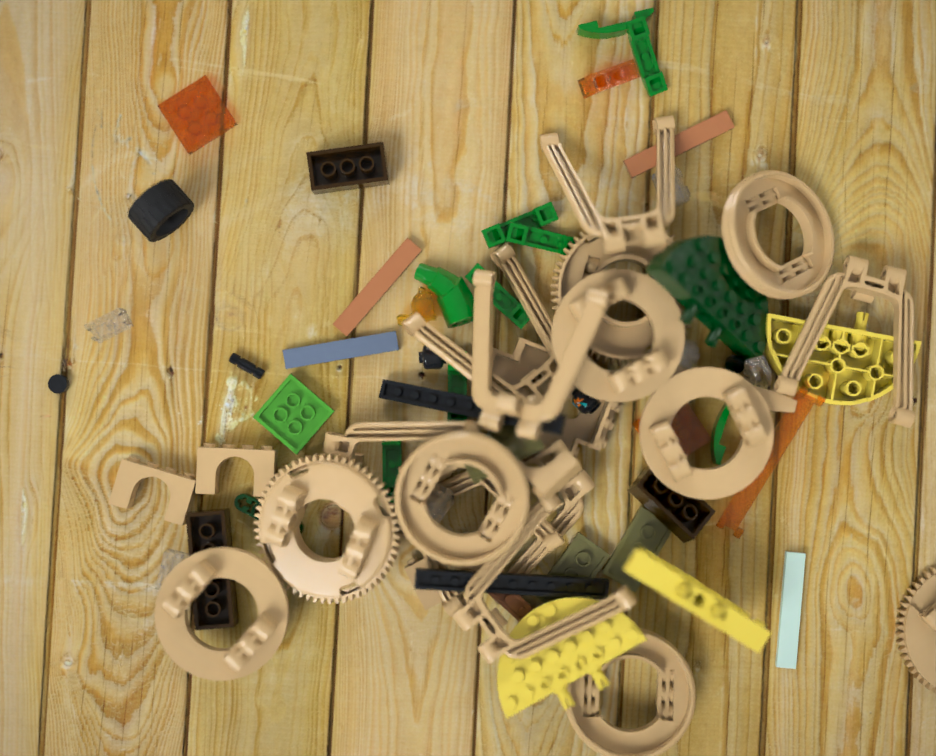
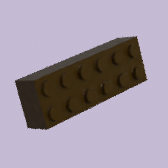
(218, 601)

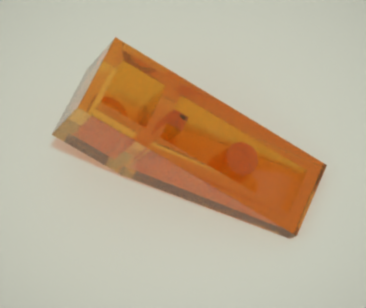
(608, 78)

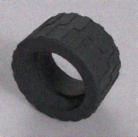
(160, 210)

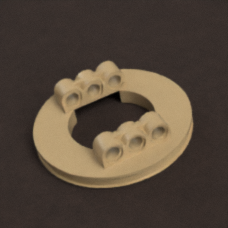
(740, 241)
(642, 375)
(662, 447)
(502, 522)
(254, 646)
(673, 704)

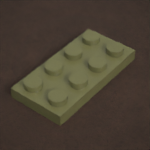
(518, 446)
(643, 531)
(579, 559)

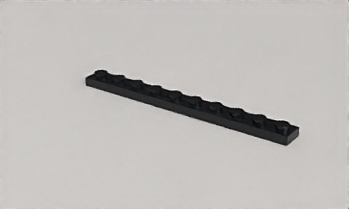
(451, 403)
(515, 583)

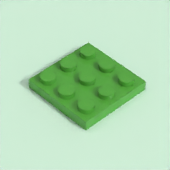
(293, 414)

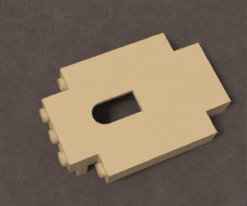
(585, 428)

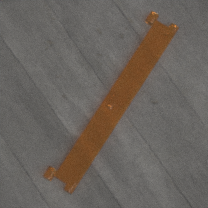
(783, 435)

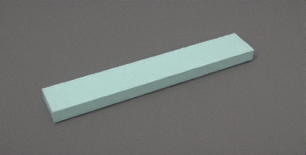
(790, 610)

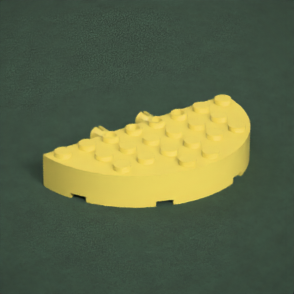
(845, 364)
(696, 597)
(552, 669)

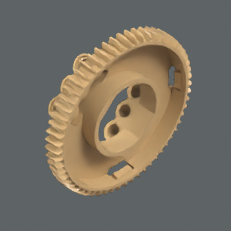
(613, 338)
(370, 543)

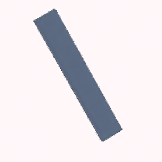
(340, 350)

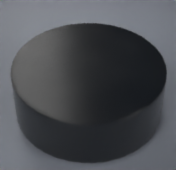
(735, 364)
(58, 383)

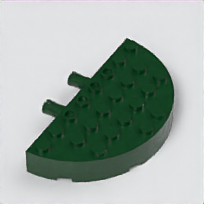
(712, 290)

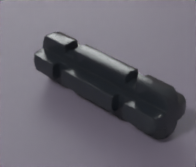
(246, 366)

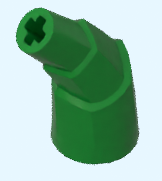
(451, 292)

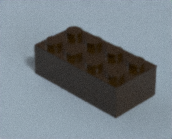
(348, 168)
(677, 512)

